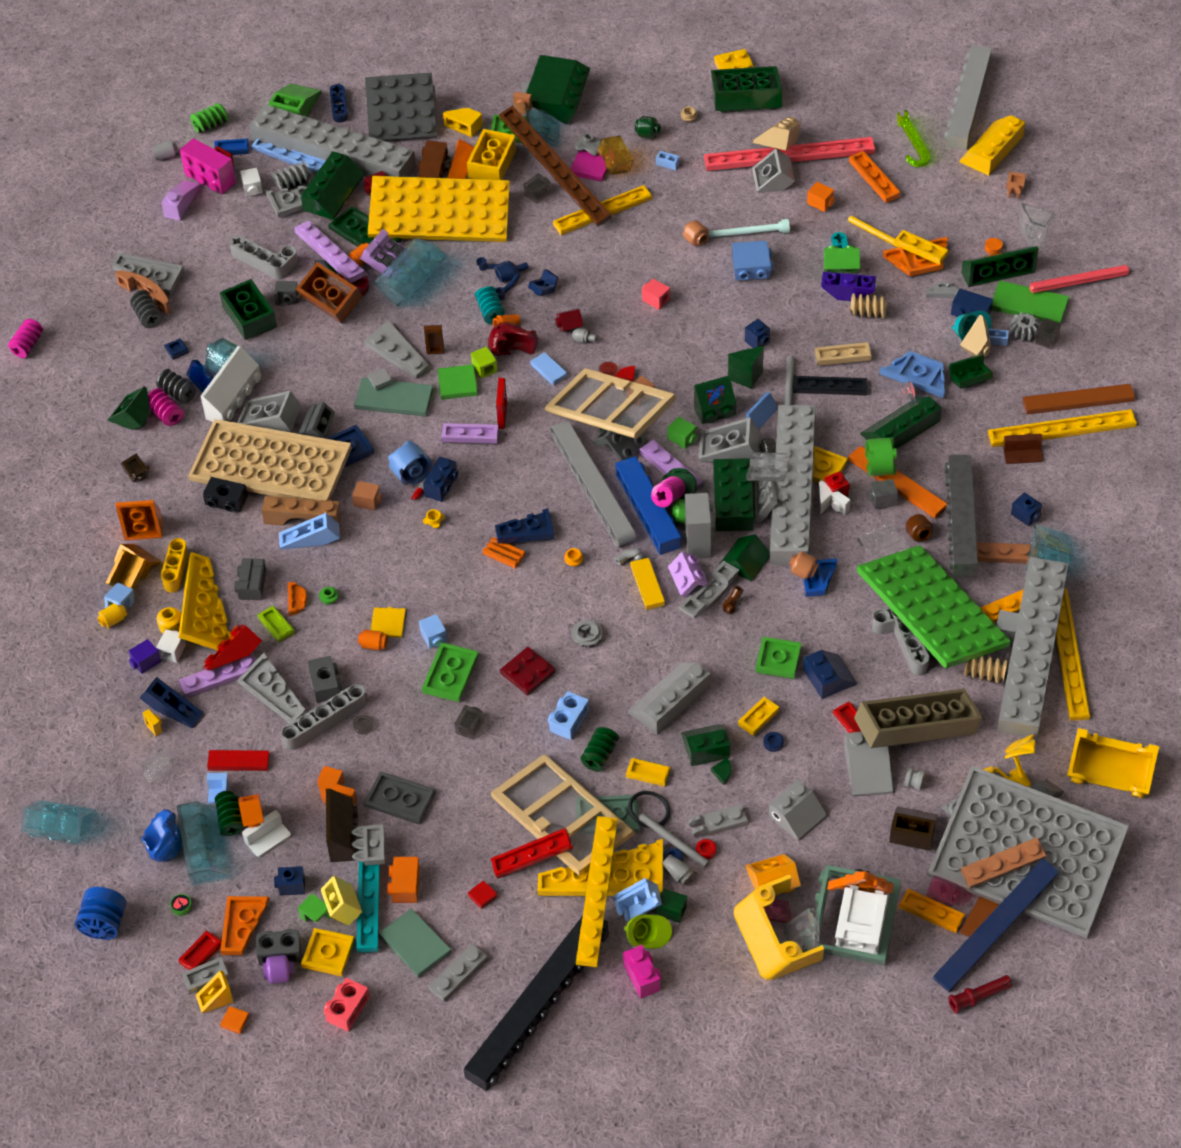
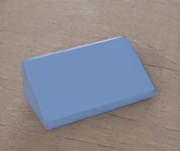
(762, 410)

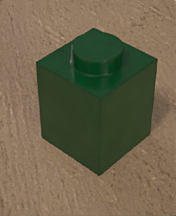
(672, 905)

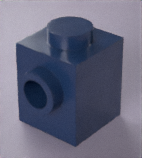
(757, 334)
(1026, 509)
(290, 880)

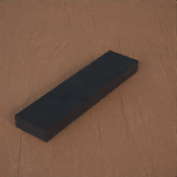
(830, 385)

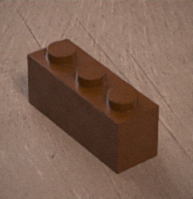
(433, 159)

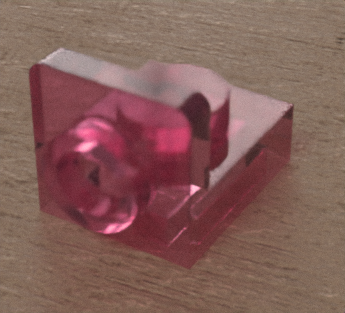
(779, 911)

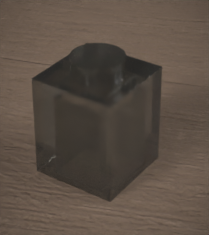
(537, 188)
(1048, 333)
(469, 722)

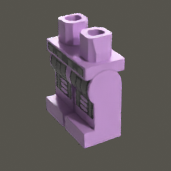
(381, 251)

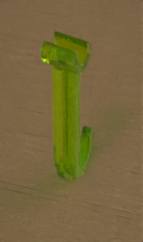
(916, 141)

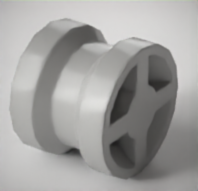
(914, 778)

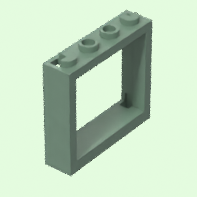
(821, 898)

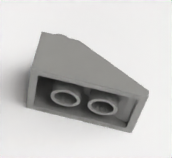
(271, 411)
(729, 441)
(867, 766)

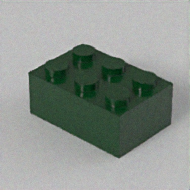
(248, 309)

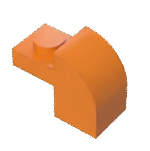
(334, 779)

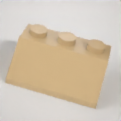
(781, 135)

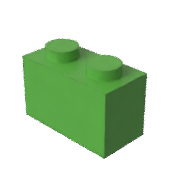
(841, 259)

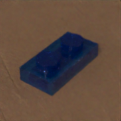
(199, 375)

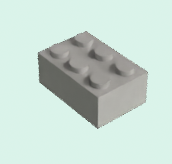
(699, 525)

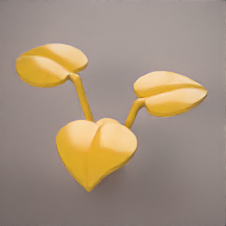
(1021, 746)

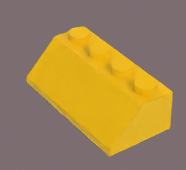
(994, 144)

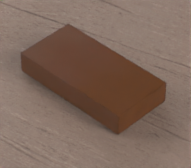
(434, 339)

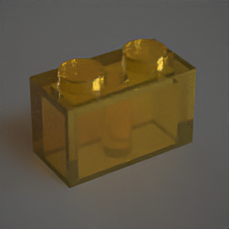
(615, 155)

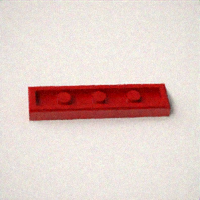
(531, 853)

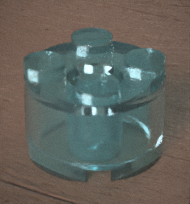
(218, 354)

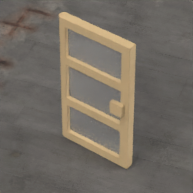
(610, 403)
(549, 800)

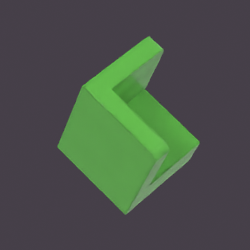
(313, 908)

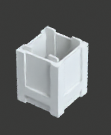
(861, 920)

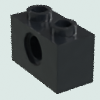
(225, 494)

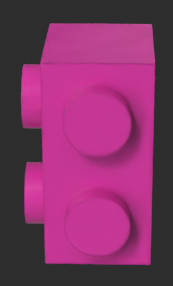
(641, 971)

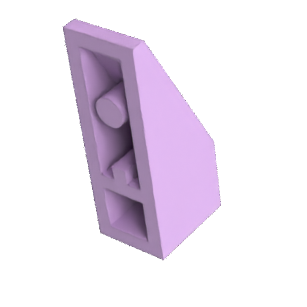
(179, 199)

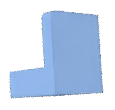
(119, 595)
(217, 783)

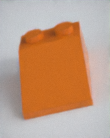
(140, 519)

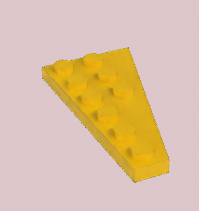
(202, 612)
(626, 869)

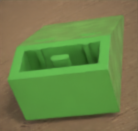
(295, 99)

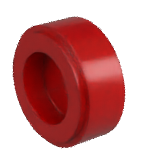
(706, 848)

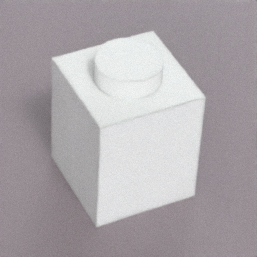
(251, 182)
(170, 646)

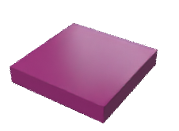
(589, 166)

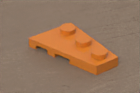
(240, 922)

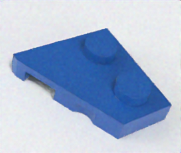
(820, 581)

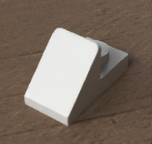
(835, 499)

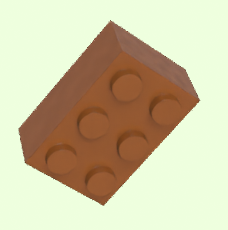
(329, 292)

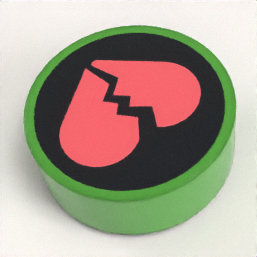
(180, 904)

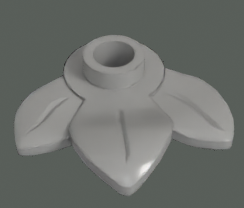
(588, 143)

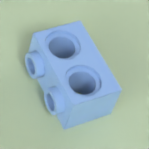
(571, 716)

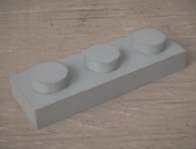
(458, 972)

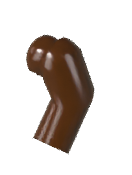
(729, 604)

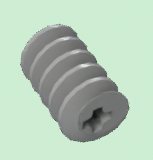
(291, 175)

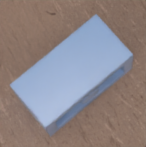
(667, 160)
(998, 337)

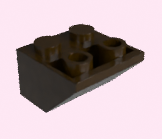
(913, 828)

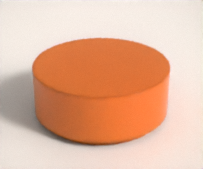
(993, 245)

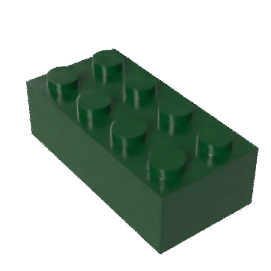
(732, 495)

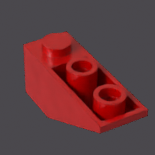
(239, 645)

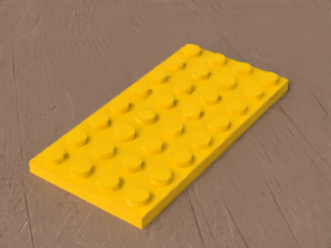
(439, 208)

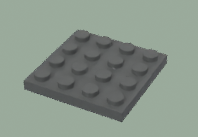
(401, 107)

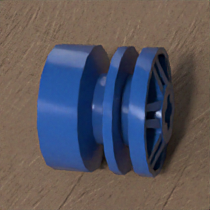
(100, 913)

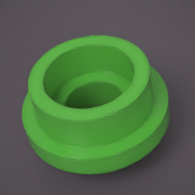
(328, 599)

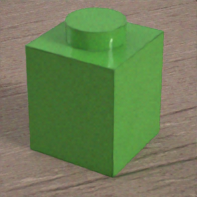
(682, 432)

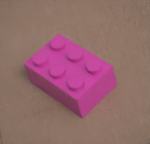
(207, 166)

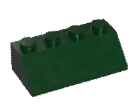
(331, 186)
(1000, 266)
(906, 421)

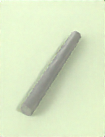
(789, 380)
(673, 840)

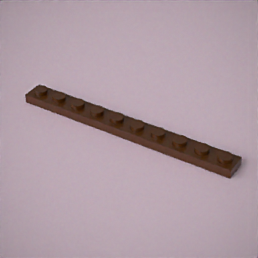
(555, 166)

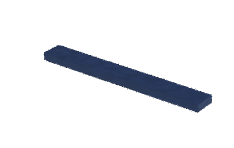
(995, 925)

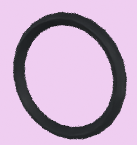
(655, 795)

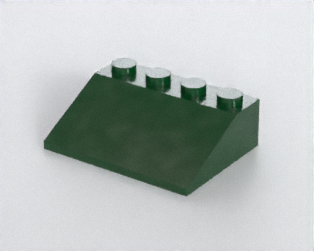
(557, 86)
(746, 88)

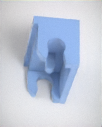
(637, 899)

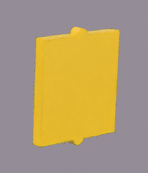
(389, 621)

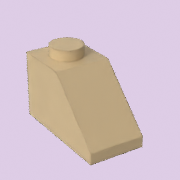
(977, 339)

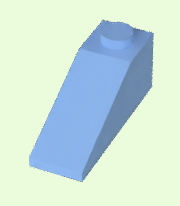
(310, 533)

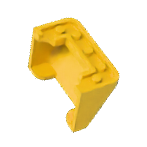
(1112, 763)

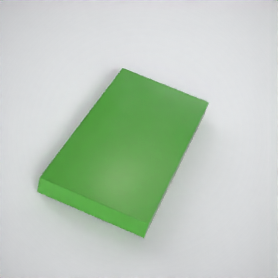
(1017, 298)

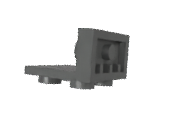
(622, 445)

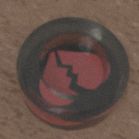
(363, 724)

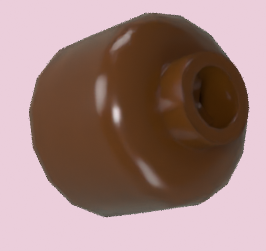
(919, 528)

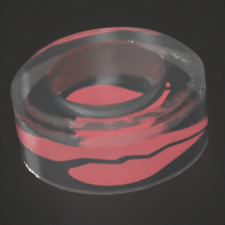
(908, 390)

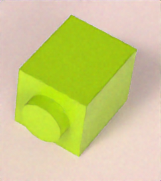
(484, 362)

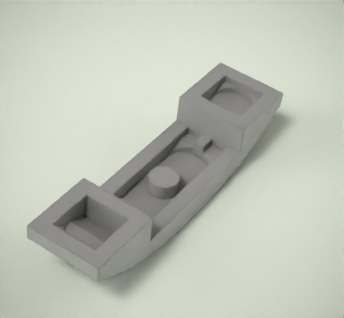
(708, 595)

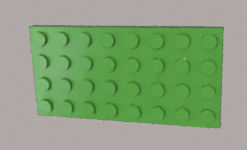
(933, 606)

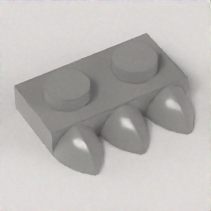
(370, 843)

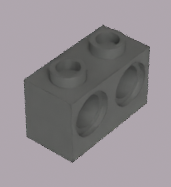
(278, 941)

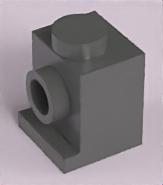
(286, 292)

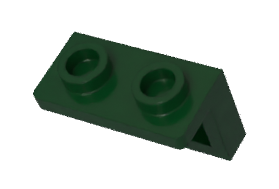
(969, 371)

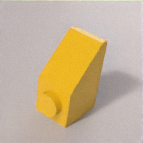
(463, 120)

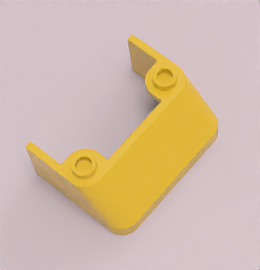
(770, 956)

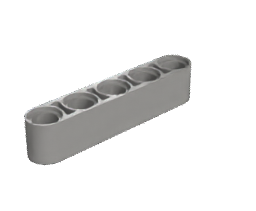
(334, 711)

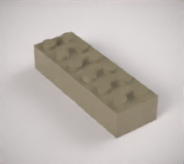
(917, 718)

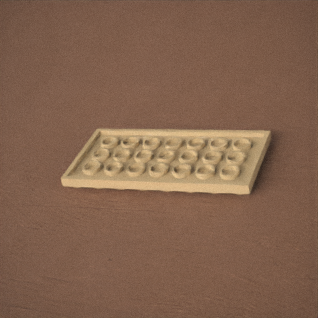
(271, 461)

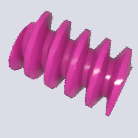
(25, 338)
(164, 407)
(668, 491)

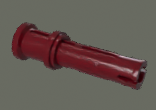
(971, 996)

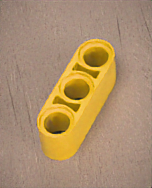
(174, 565)

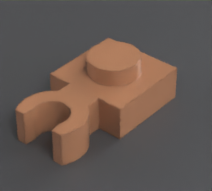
(522, 102)
(1015, 183)

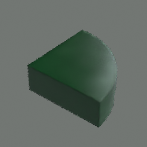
(722, 771)

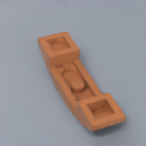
(132, 280)

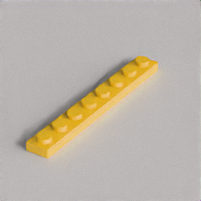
(596, 892)

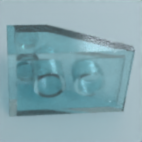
(1050, 545)

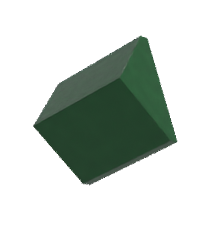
(746, 366)
(748, 556)

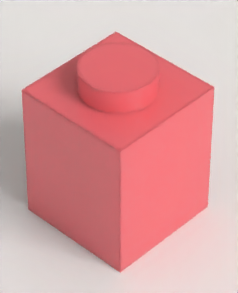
(655, 294)

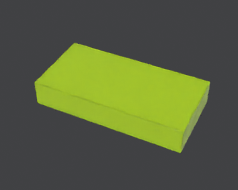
(276, 624)

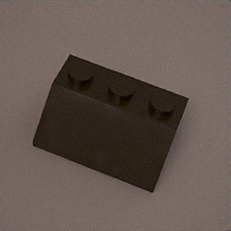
(339, 826)

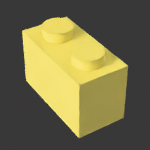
(341, 900)

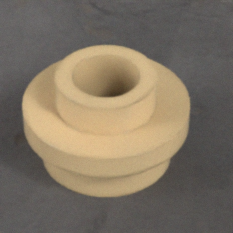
(688, 114)

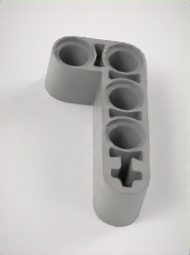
(266, 261)
(887, 621)

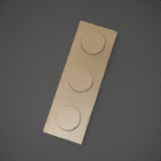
(842, 353)

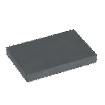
(399, 797)

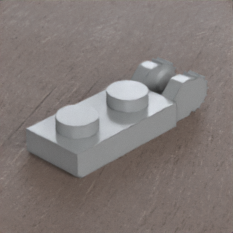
(718, 821)

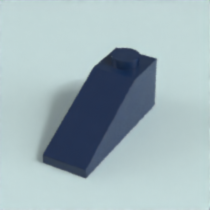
(170, 703)

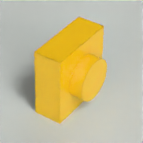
(153, 722)

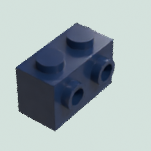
(440, 479)

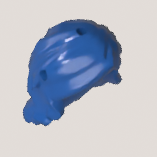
(162, 837)

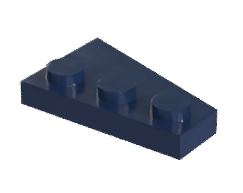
(528, 529)

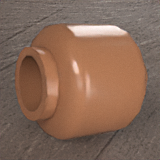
(696, 233)
(803, 565)

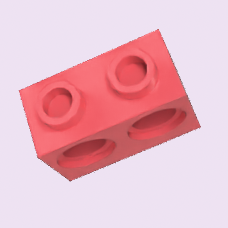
(351, 1006)

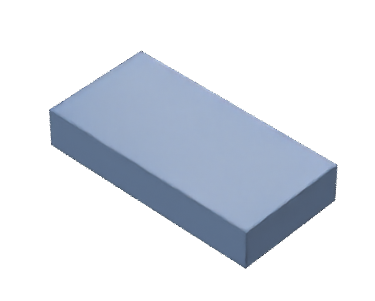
(548, 368)

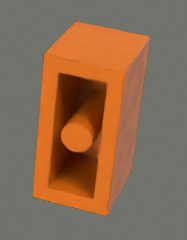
(405, 879)

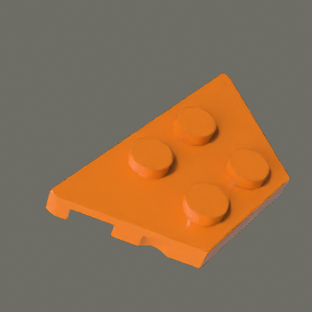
(911, 263)
(864, 880)

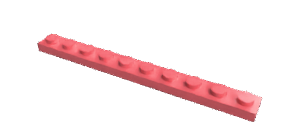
(797, 153)

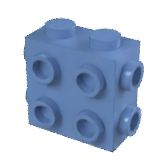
(752, 260)

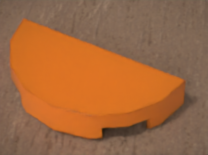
(296, 598)

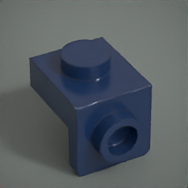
(544, 285)

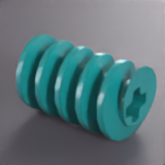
(489, 303)

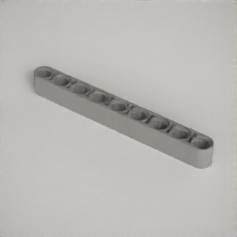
(593, 484)

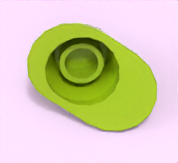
(649, 931)

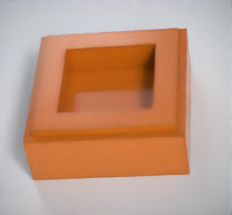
(234, 1020)

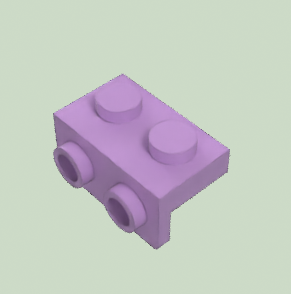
(687, 573)

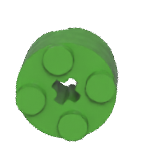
(880, 456)

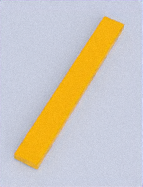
(1067, 426)
(1070, 663)

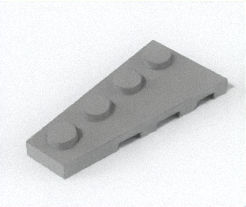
(397, 350)
(763, 499)

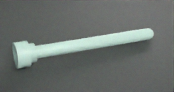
(782, 226)

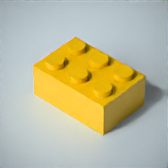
(491, 155)

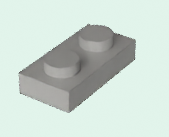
(199, 976)

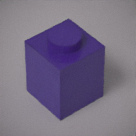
(144, 656)

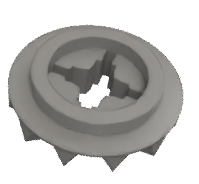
(582, 628)

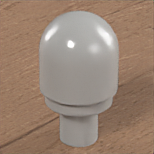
(583, 335)

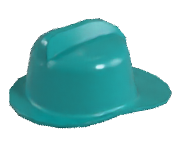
(965, 322)

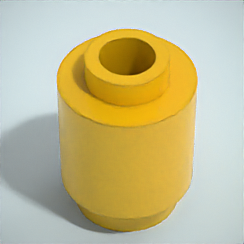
(111, 615)

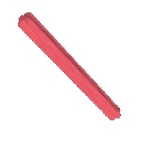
(1080, 278)

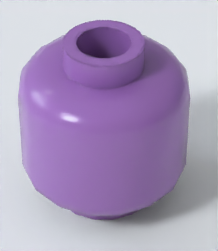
(277, 969)

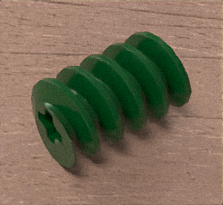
(599, 748)
(228, 813)

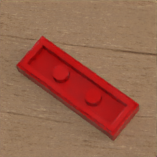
(238, 760)

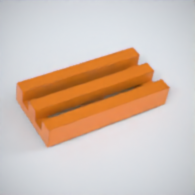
(505, 550)

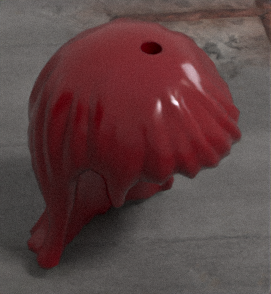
(510, 336)

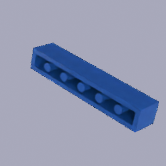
(654, 518)

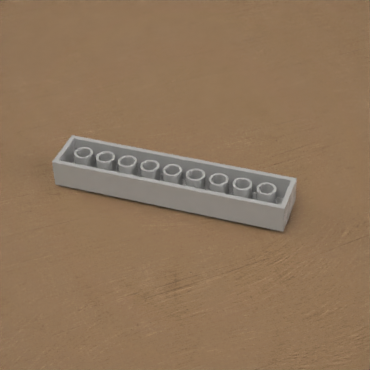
(320, 139)
(794, 496)
(1032, 647)

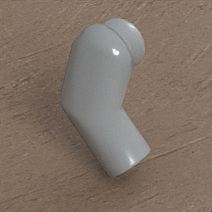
(627, 554)

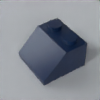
(827, 673)

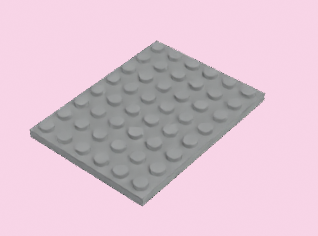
(1002, 814)

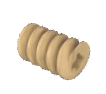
(869, 306)
(984, 668)

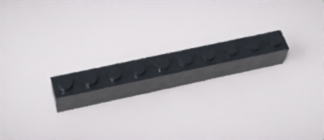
(527, 1011)

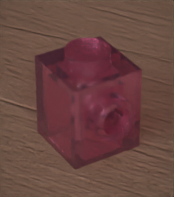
(943, 891)

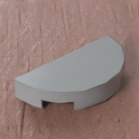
(942, 290)

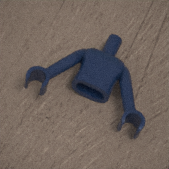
(504, 271)

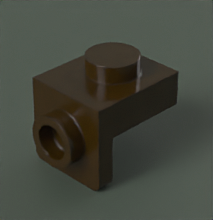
(135, 468)

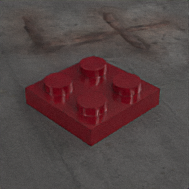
(527, 670)

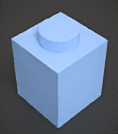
(433, 631)

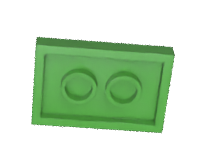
(450, 672)

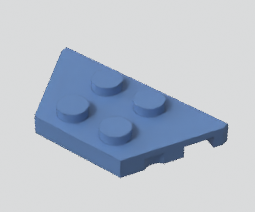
(920, 370)

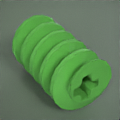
(208, 116)

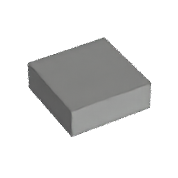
(379, 379)

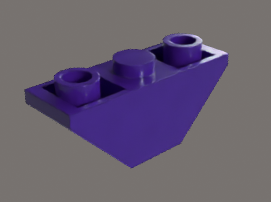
(843, 285)

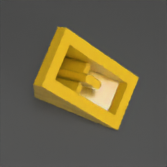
(214, 993)

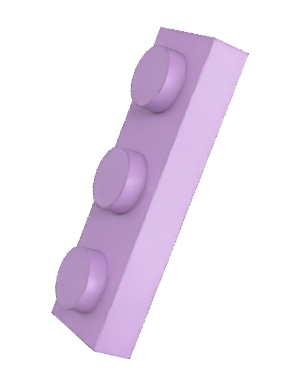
(470, 433)

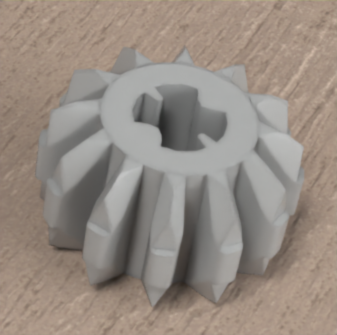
(1024, 326)

